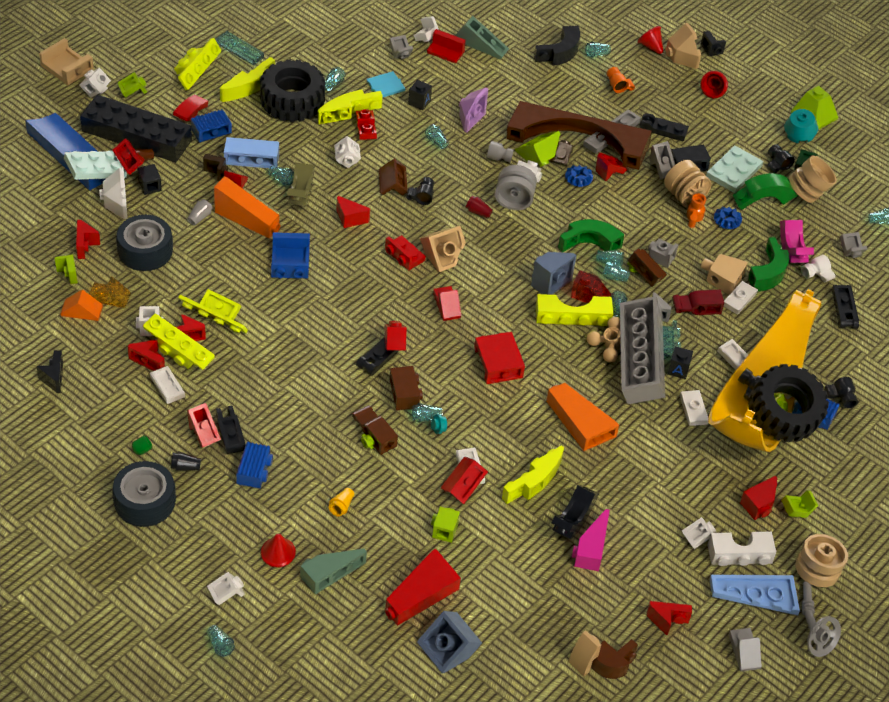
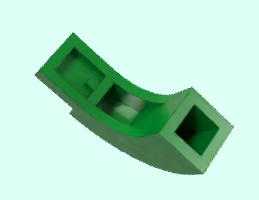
(765, 186)
(591, 231)
(771, 274)

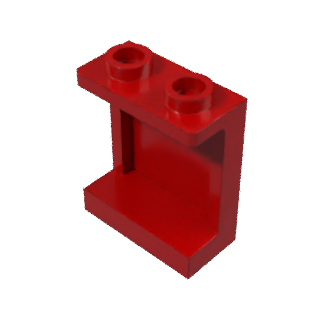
(500, 357)

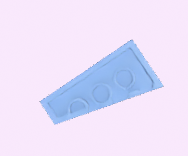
(763, 591)

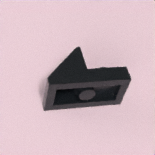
(52, 374)

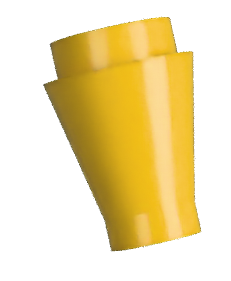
(339, 504)

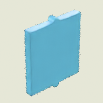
(386, 83)

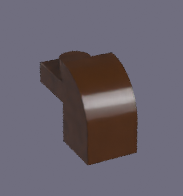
(614, 663)

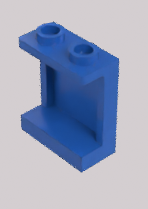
(290, 255)

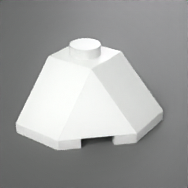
(114, 193)

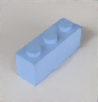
(251, 152)

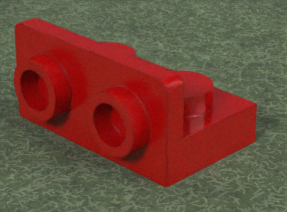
(404, 252)

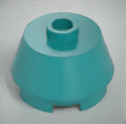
(801, 126)

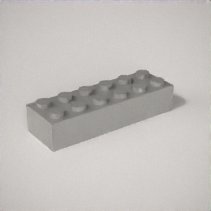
(642, 350)

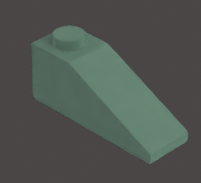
(481, 38)
(328, 568)

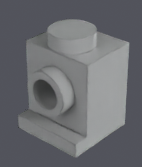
(663, 252)

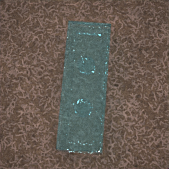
(240, 48)

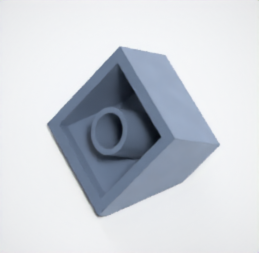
(553, 271)
(449, 641)

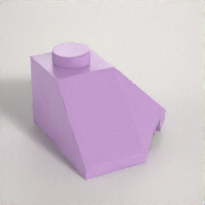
(473, 108)

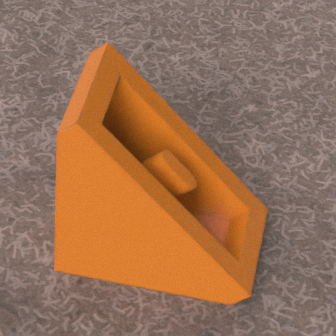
(82, 306)

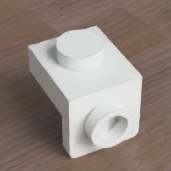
(429, 26)

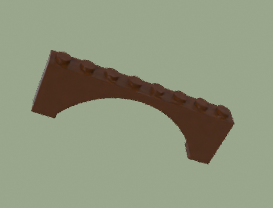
(532, 119)

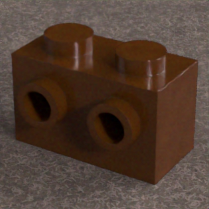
(405, 388)

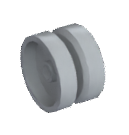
(515, 187)

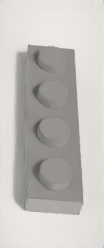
(597, 144)

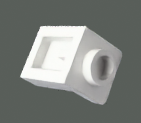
(698, 532)
(225, 588)

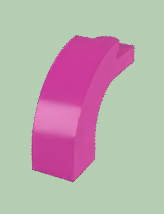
(792, 240)

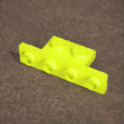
(196, 62)
(218, 307)
(177, 344)

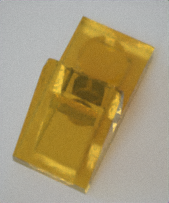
(111, 294)

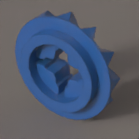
(581, 180)
(730, 222)

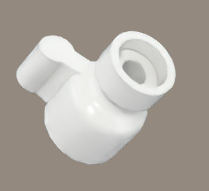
(820, 266)

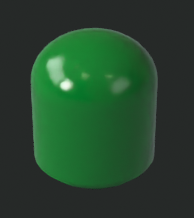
(141, 445)

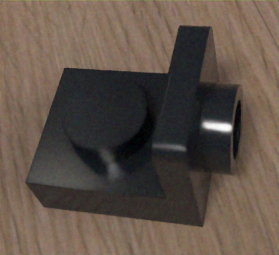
(712, 46)

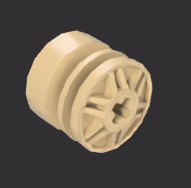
(812, 179)
(685, 181)

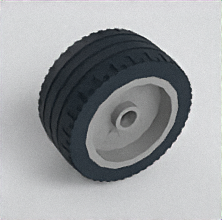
(144, 242)
(144, 493)

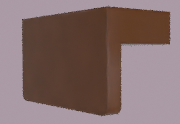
(393, 176)
(646, 267)

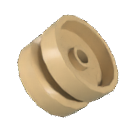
(821, 560)

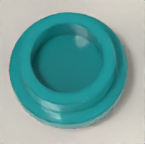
(439, 424)

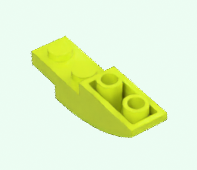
(244, 83)
(346, 104)
(539, 476)

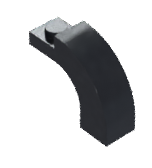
(562, 51)
(576, 512)

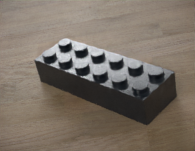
(143, 129)

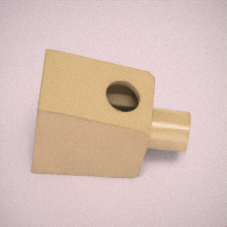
(725, 272)

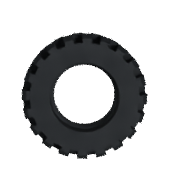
(288, 76)
(799, 385)

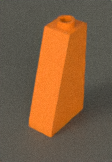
(244, 209)
(581, 417)

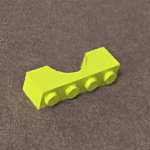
(553, 311)

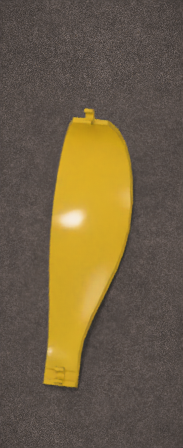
(781, 344)

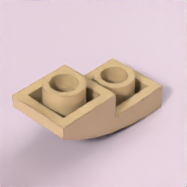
(584, 653)

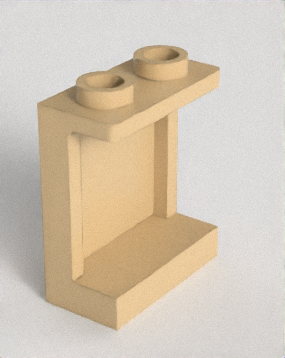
(65, 62)

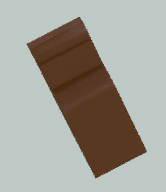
(378, 428)

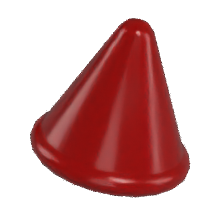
(652, 39)
(714, 84)
(278, 551)

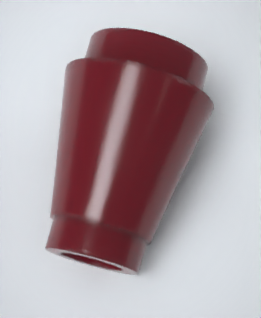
(478, 207)

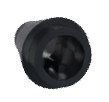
(184, 462)

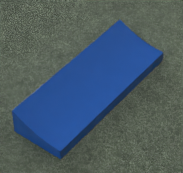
(59, 137)

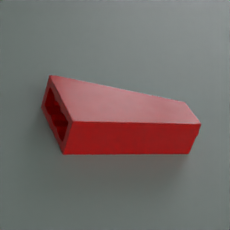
(423, 587)

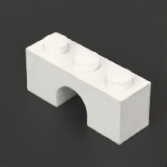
(726, 552)

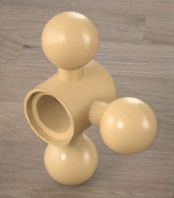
(612, 346)

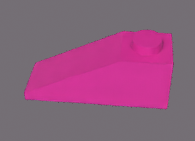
(591, 544)

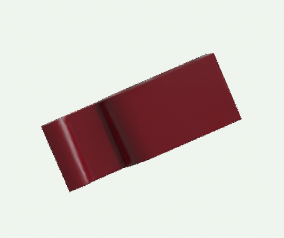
(700, 302)

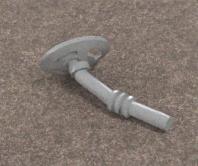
(819, 632)

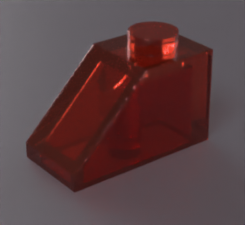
(587, 286)

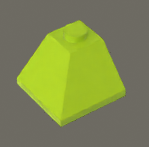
(820, 104)
(540, 148)

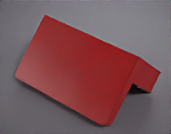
(446, 46)
(464, 479)

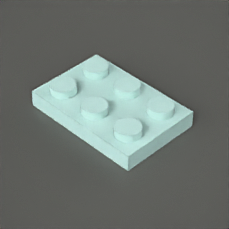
(92, 164)
(734, 169)

